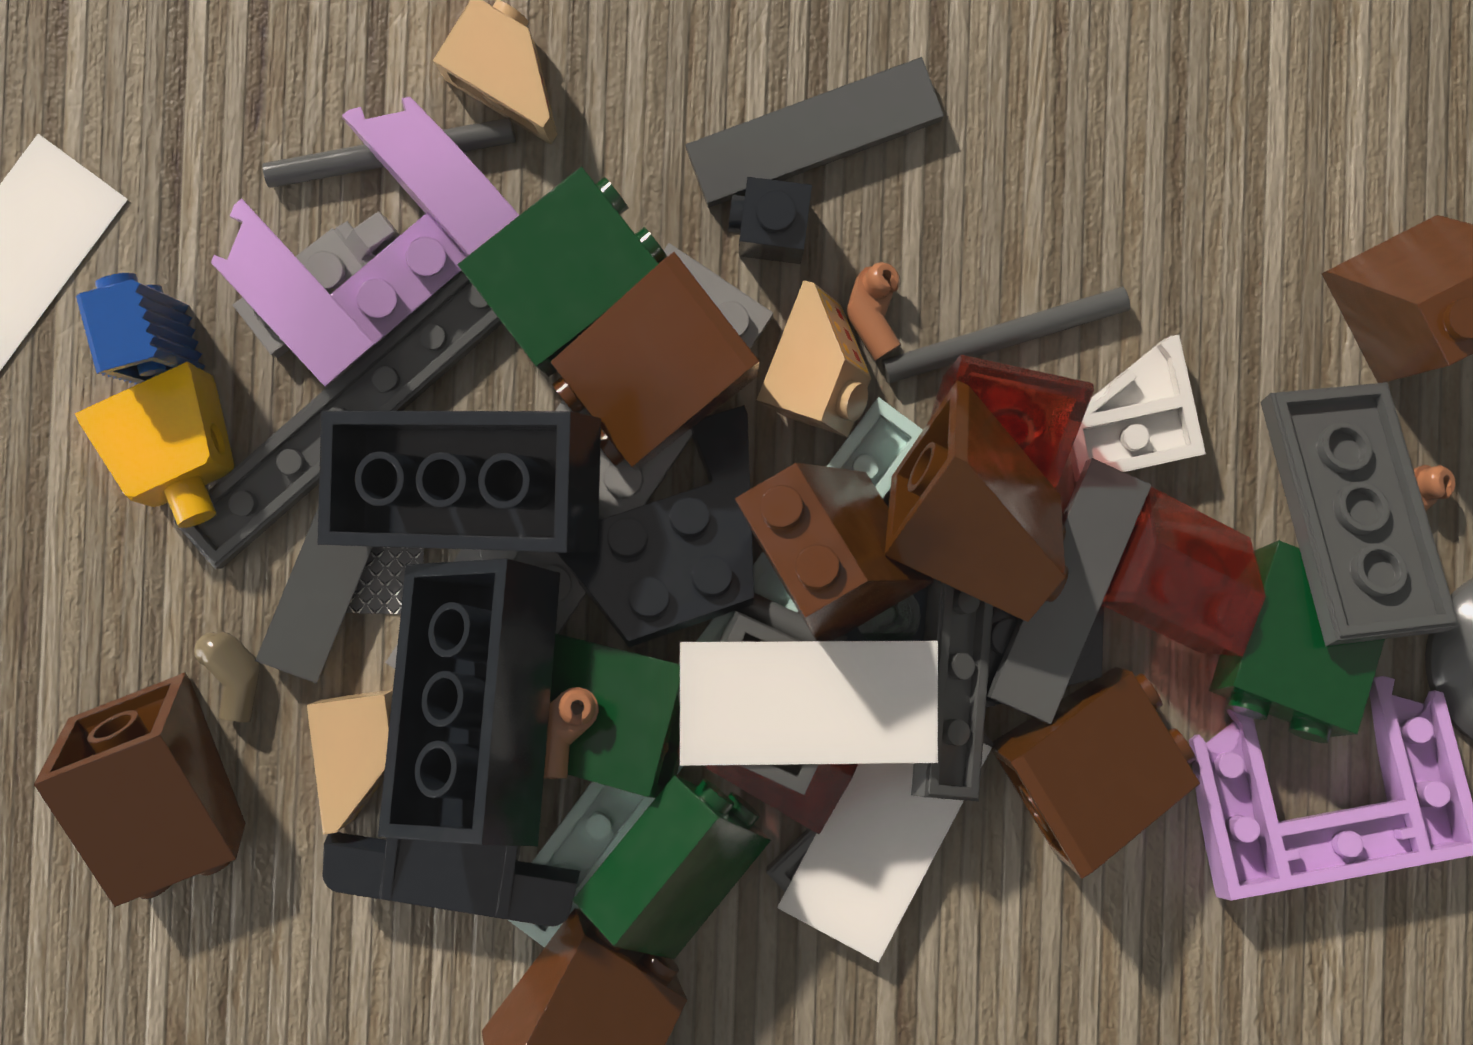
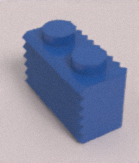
(136, 329)

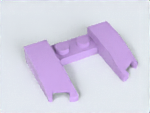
(340, 327)
(1419, 824)

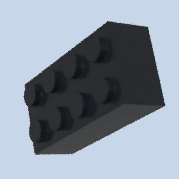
(460, 480)
(470, 703)

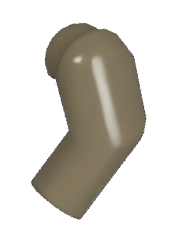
(234, 669)

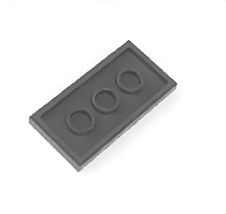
(1358, 514)

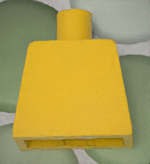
(164, 441)

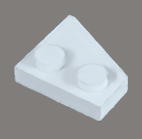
(1142, 415)

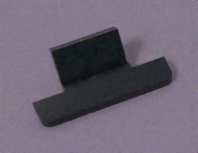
(450, 877)

